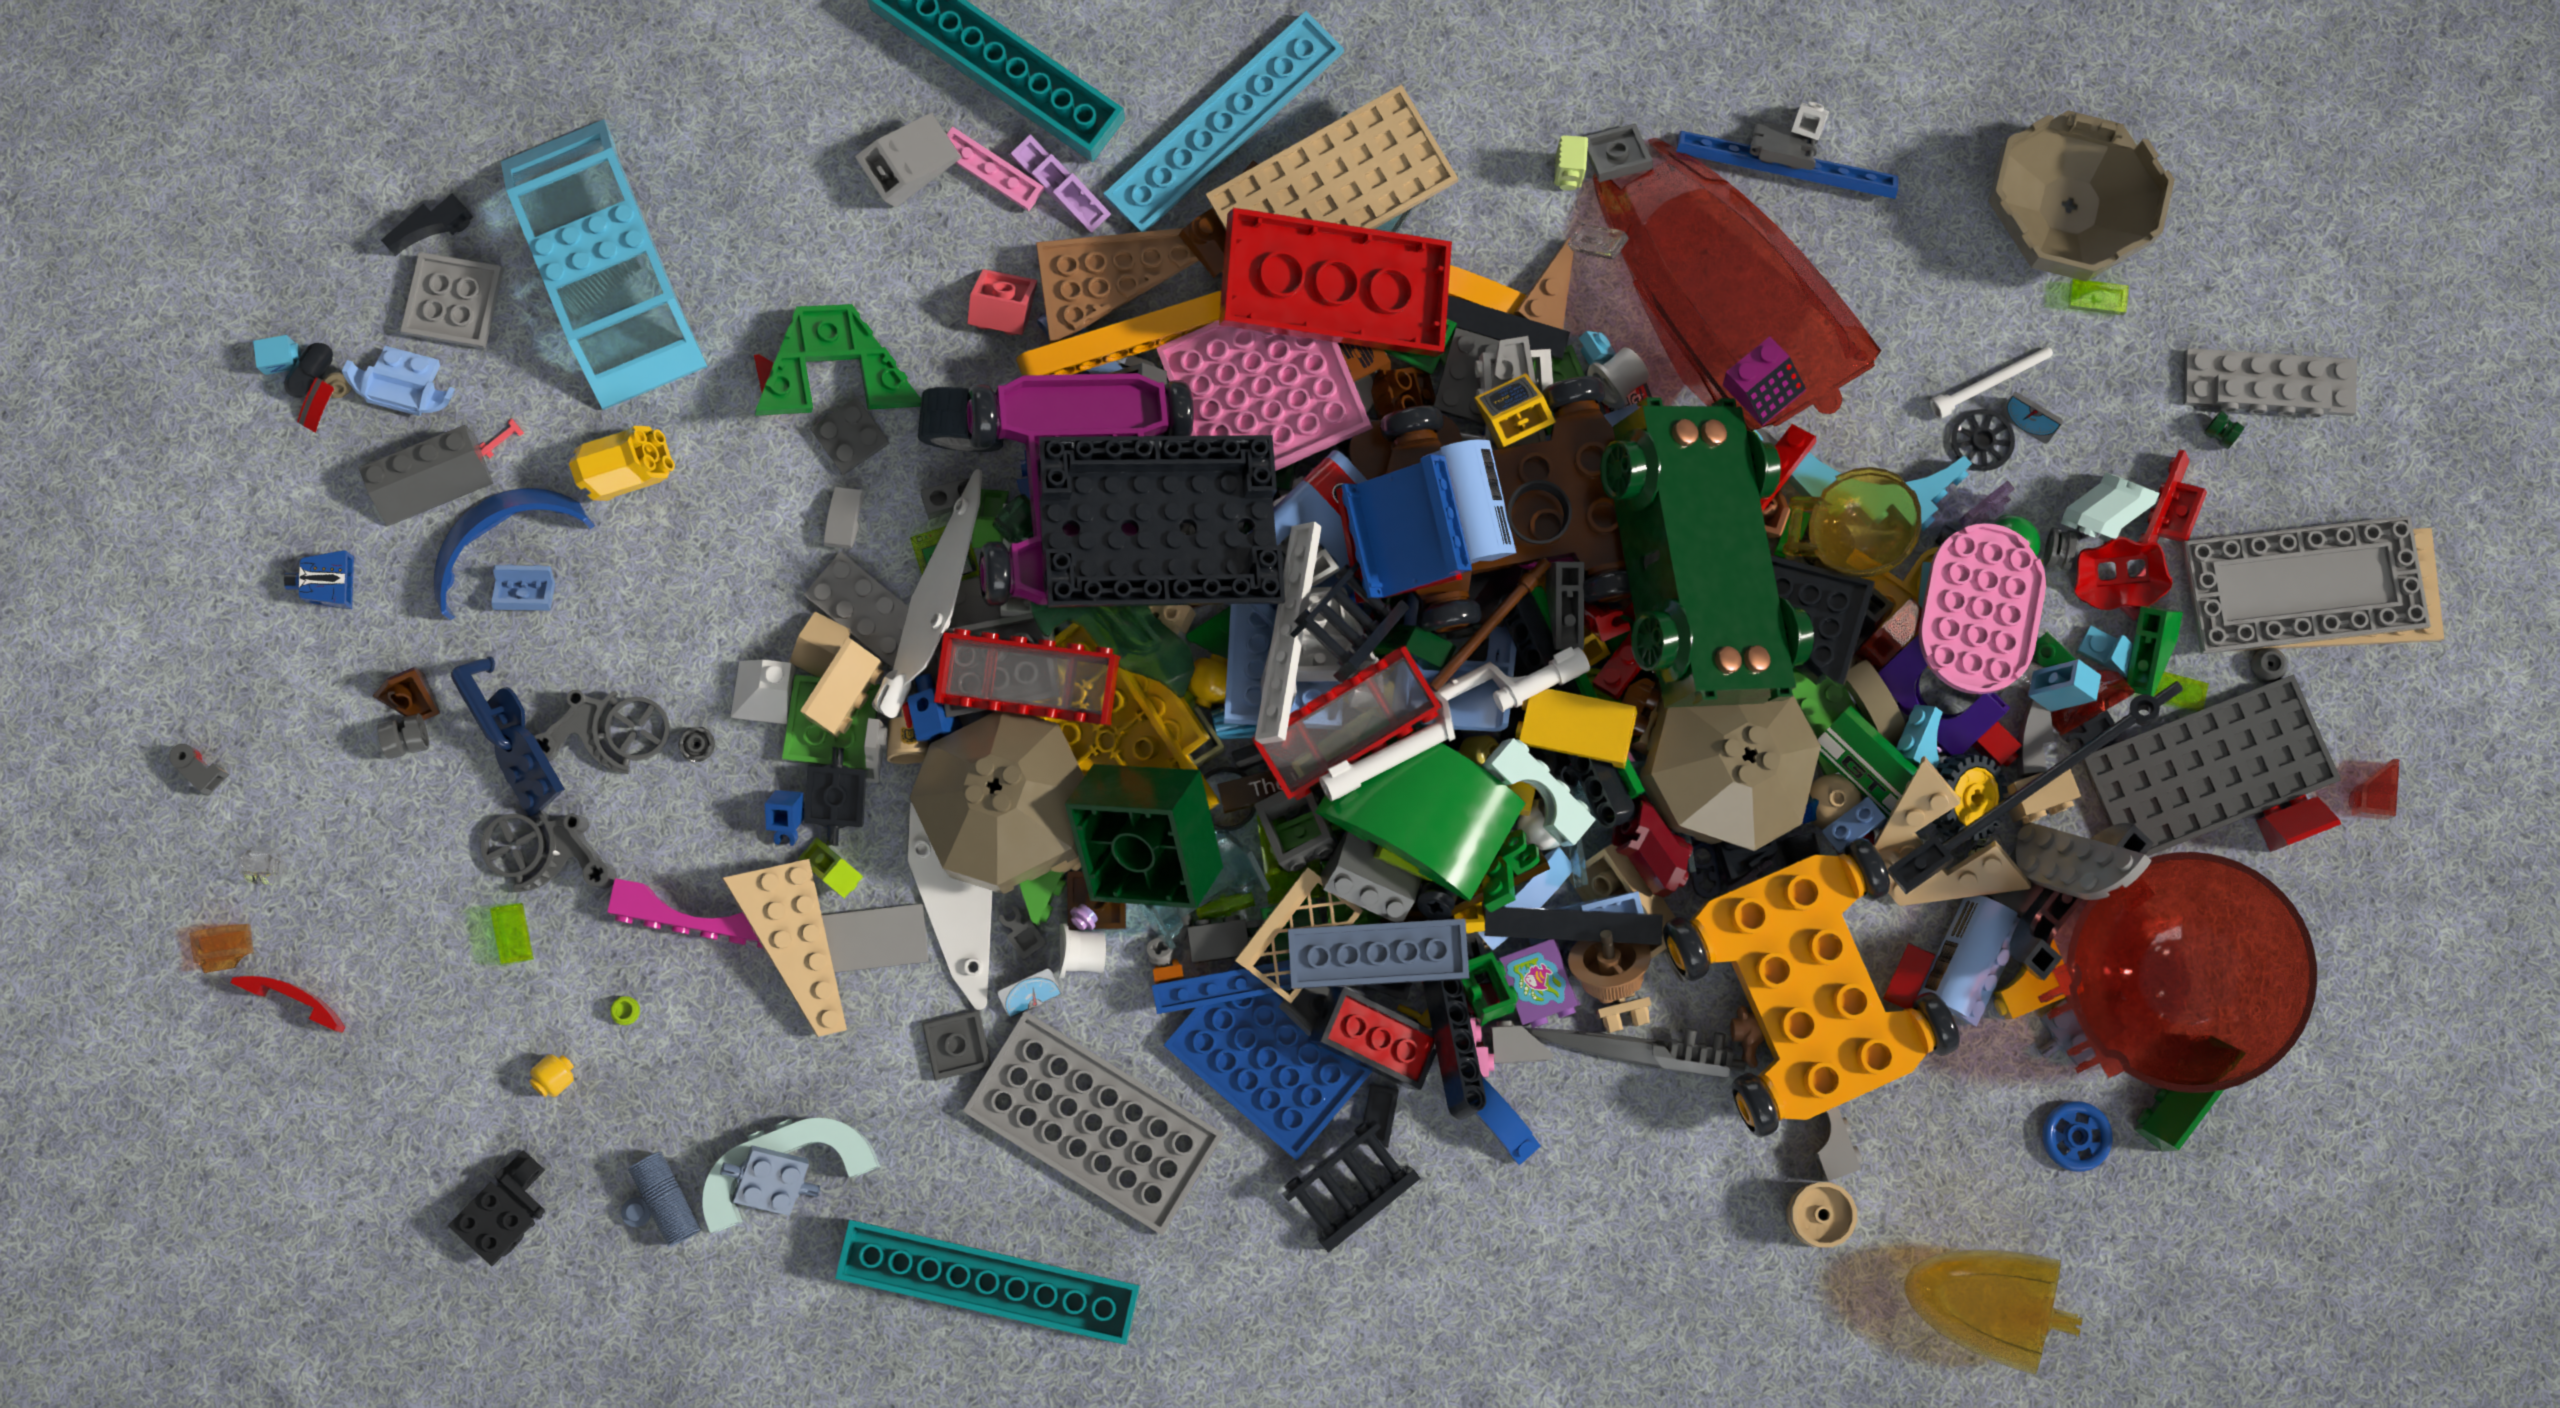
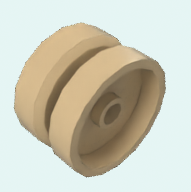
(1804, 1219)

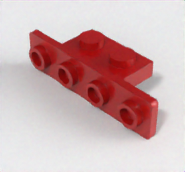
(2177, 505)

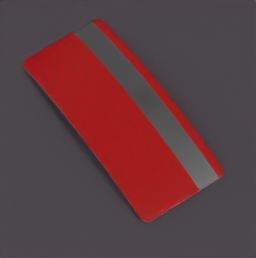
(315, 404)

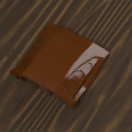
(1401, 389)
(1645, 697)

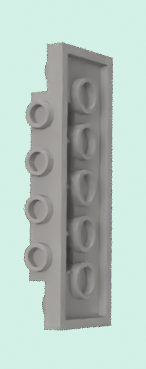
(2270, 382)

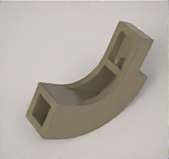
(1875, 700)

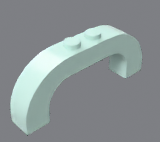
(789, 1136)

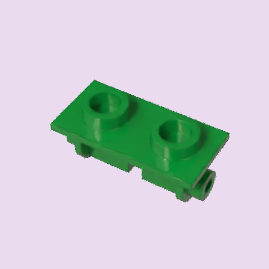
(2050, 652)

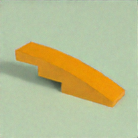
(1483, 291)

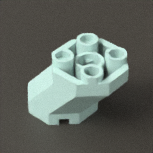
(2109, 507)

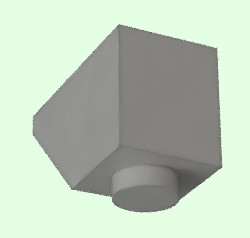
(1516, 1045)

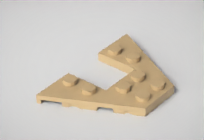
(1980, 874)

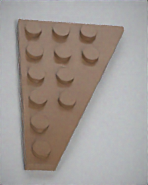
(1101, 273)

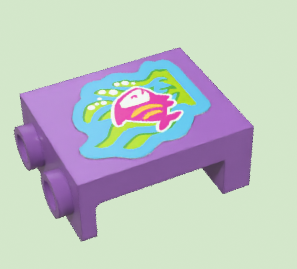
(1540, 983)

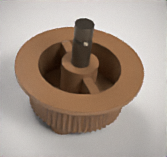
(1609, 967)

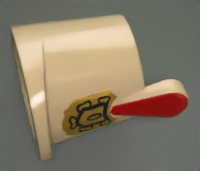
(902, 741)

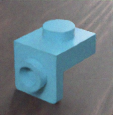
(1596, 347)

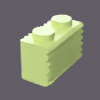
(1570, 162)

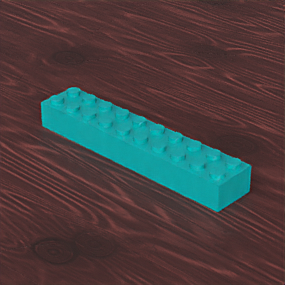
(1009, 69)
(988, 1282)

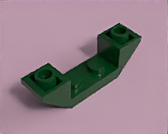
(1425, 648)

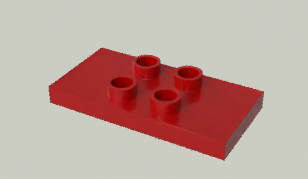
(1335, 282)

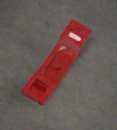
(321, 1013)

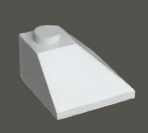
(763, 691)

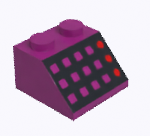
(1764, 381)

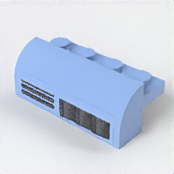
(1479, 499)
(1972, 957)

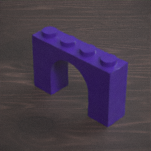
(1956, 730)

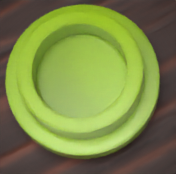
(625, 1010)

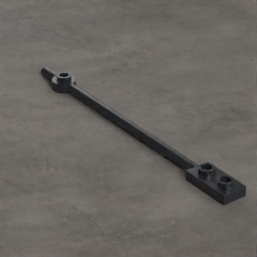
(1935, 856)

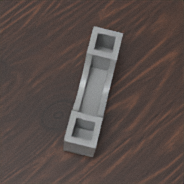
(1836, 1154)

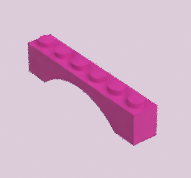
(638, 902)

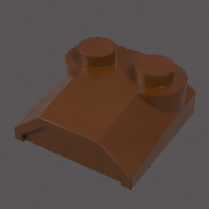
(1206, 240)

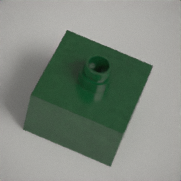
(1144, 835)

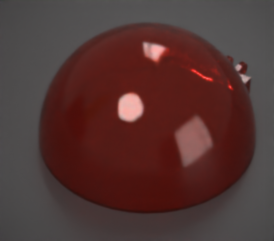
(2189, 975)

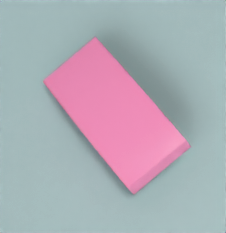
(1486, 1060)

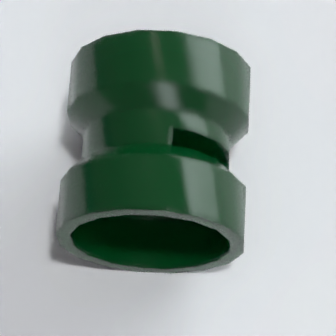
(2230, 432)

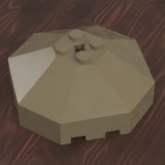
(2095, 163)
(1707, 787)
(1004, 834)

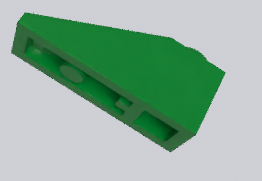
(2152, 647)

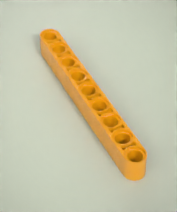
(1121, 338)

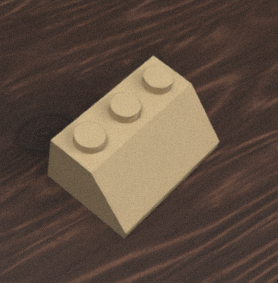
(843, 688)

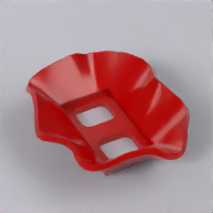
(2123, 589)

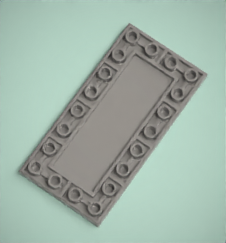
(2306, 585)

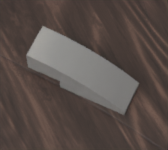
(2034, 735)

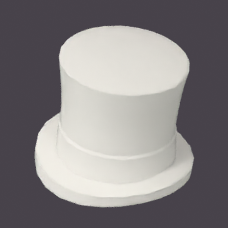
(1620, 376)
(1081, 950)

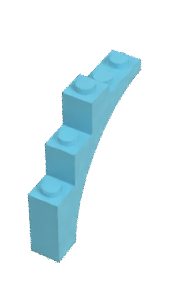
(1814, 476)

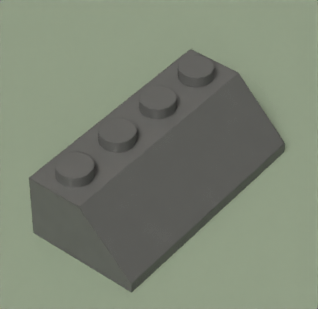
(426, 475)

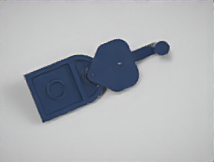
(515, 746)

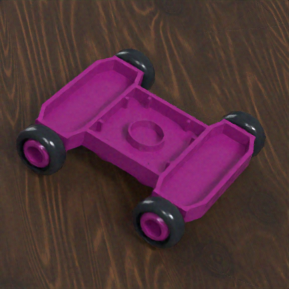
(1062, 408)

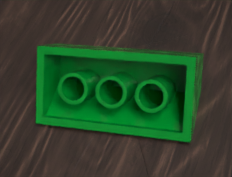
(2174, 1117)

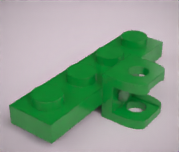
(1499, 879)

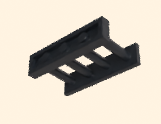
(1360, 644)
(1377, 1196)

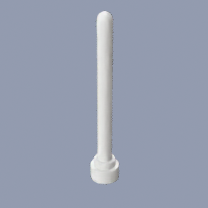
(1944, 404)

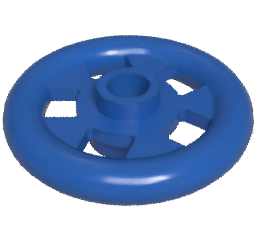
(2096, 1120)

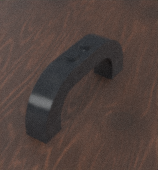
(2051, 909)

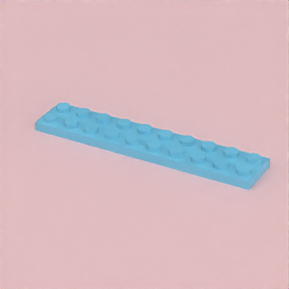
(1223, 122)

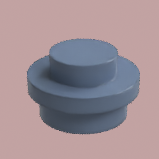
(635, 1212)

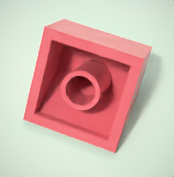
(1001, 302)

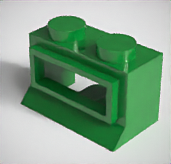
(1496, 974)

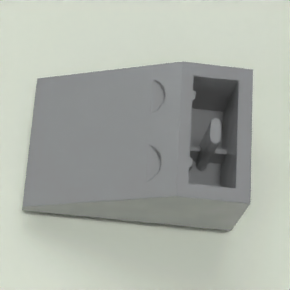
(908, 159)

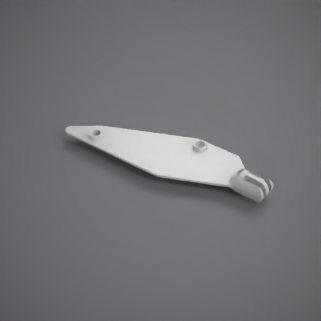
(931, 602)
(957, 913)

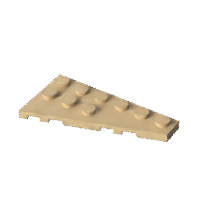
(789, 925)

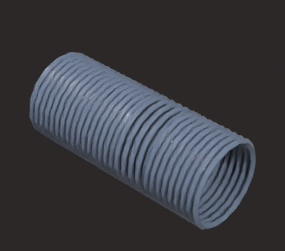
(668, 1202)

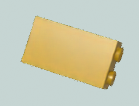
(1578, 726)

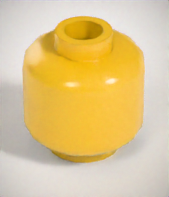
(551, 1075)

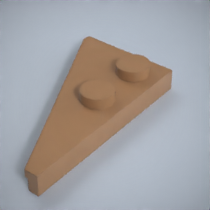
(1549, 294)

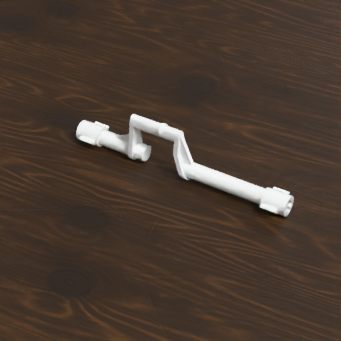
(1513, 690)

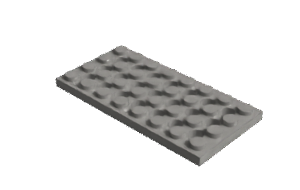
(1073, 1127)

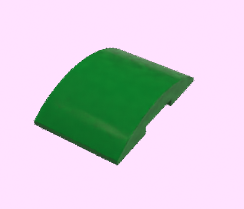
(1433, 814)

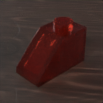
(2377, 793)

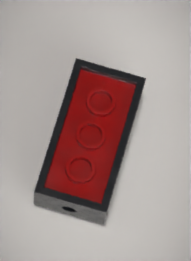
(1375, 1038)

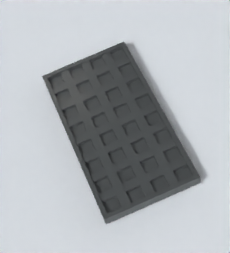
(2214, 766)

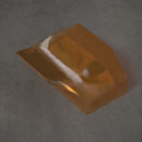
(221, 946)

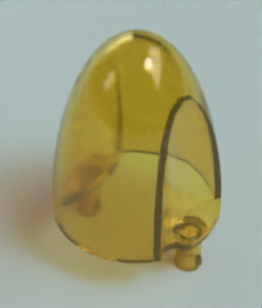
(1991, 1303)

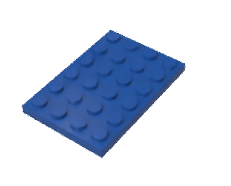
(1267, 1067)

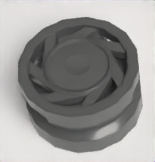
(2060, 548)

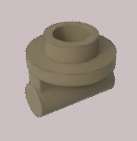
(340, 385)

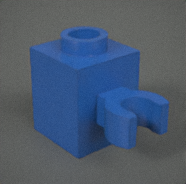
(784, 814)

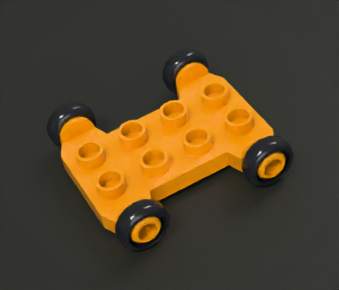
(1810, 987)

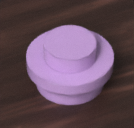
(1083, 917)

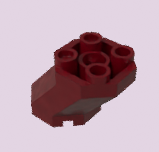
(1653, 849)

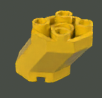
(621, 462)

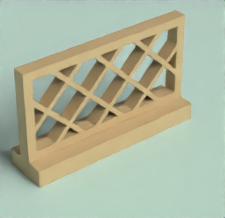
(1277, 920)

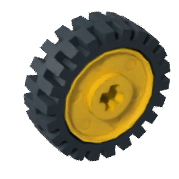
(1979, 789)

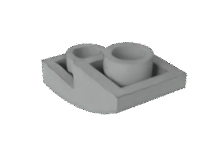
(842, 517)

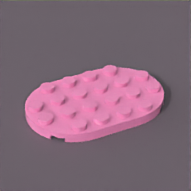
(1982, 609)

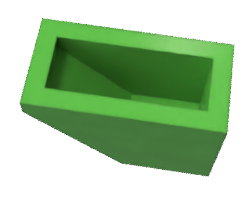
(990, 505)

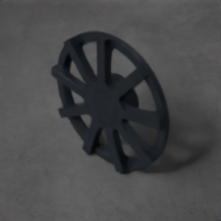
(1983, 439)

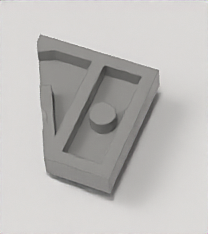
(874, 747)

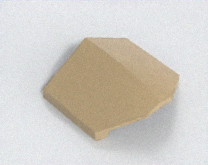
(818, 644)

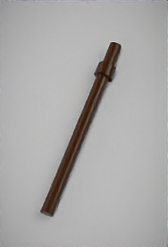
(1525, 584)

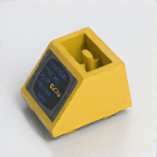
(1514, 410)

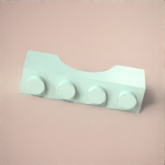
(1565, 816)

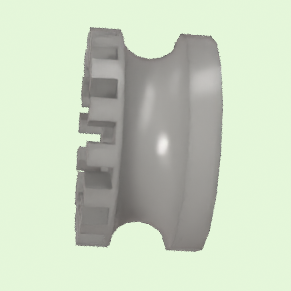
(1159, 959)

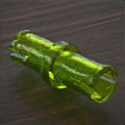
(1225, 905)

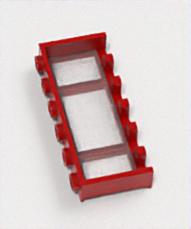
(1027, 677)
(1350, 721)

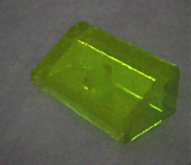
(511, 934)

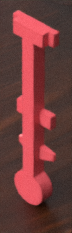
(486, 449)

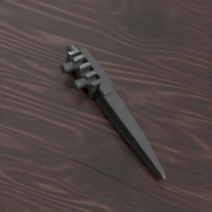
(1677, 1056)

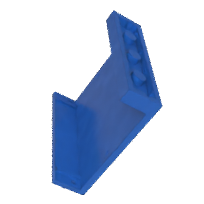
(1406, 528)

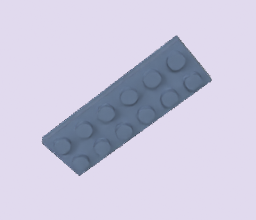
(1378, 953)

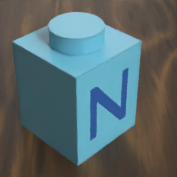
(276, 354)

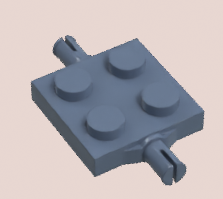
(2064, 1034)
(770, 1180)

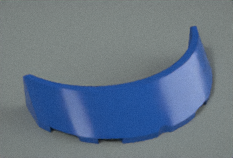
(487, 516)

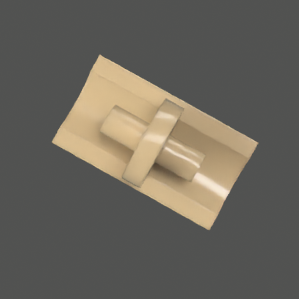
(1611, 1015)

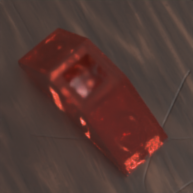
(1892, 635)
(2111, 692)

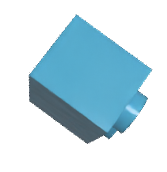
(2064, 685)

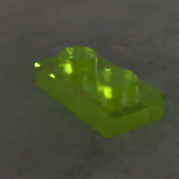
(2098, 297)
(2193, 692)

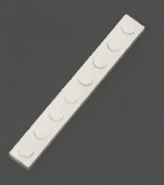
(1284, 648)

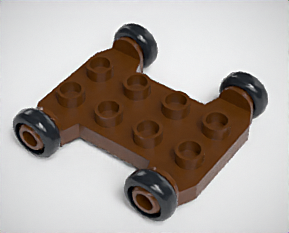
(1569, 461)

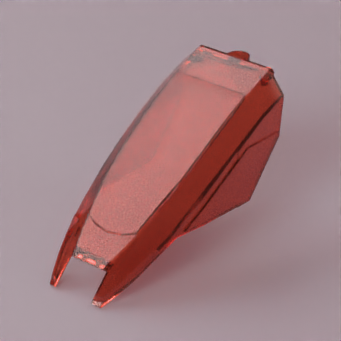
(1726, 280)

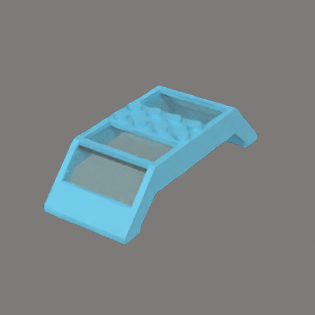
(601, 265)

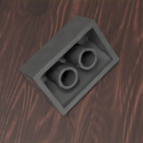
(1367, 881)

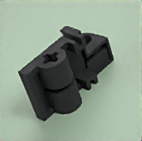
(501, 1214)

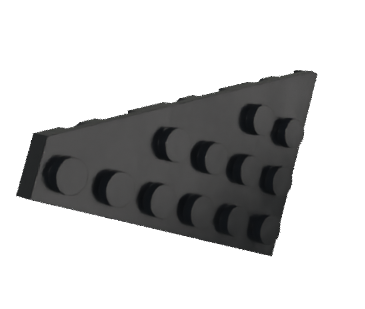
(1835, 608)

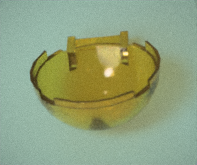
(1859, 523)

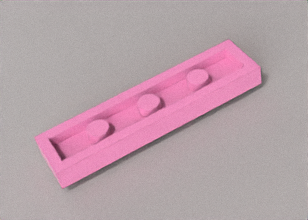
(995, 171)

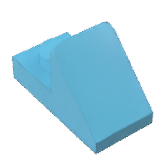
(2107, 650)

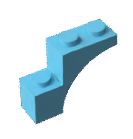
(1921, 735)

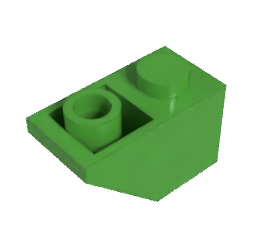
(1040, 893)

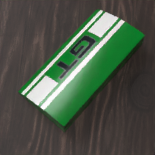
(1866, 759)

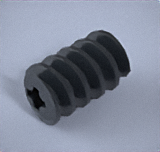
(1435, 901)

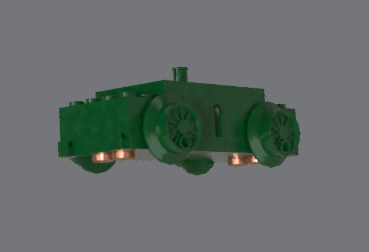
(1701, 555)

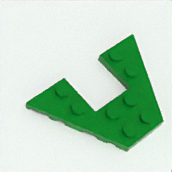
(832, 335)

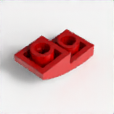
(1909, 976)

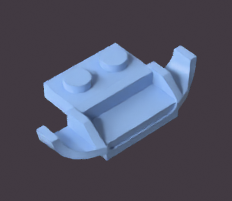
(399, 382)

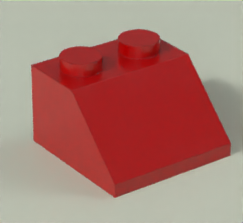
(2296, 823)

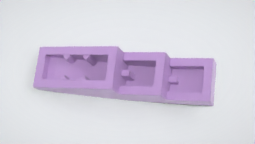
(1060, 184)

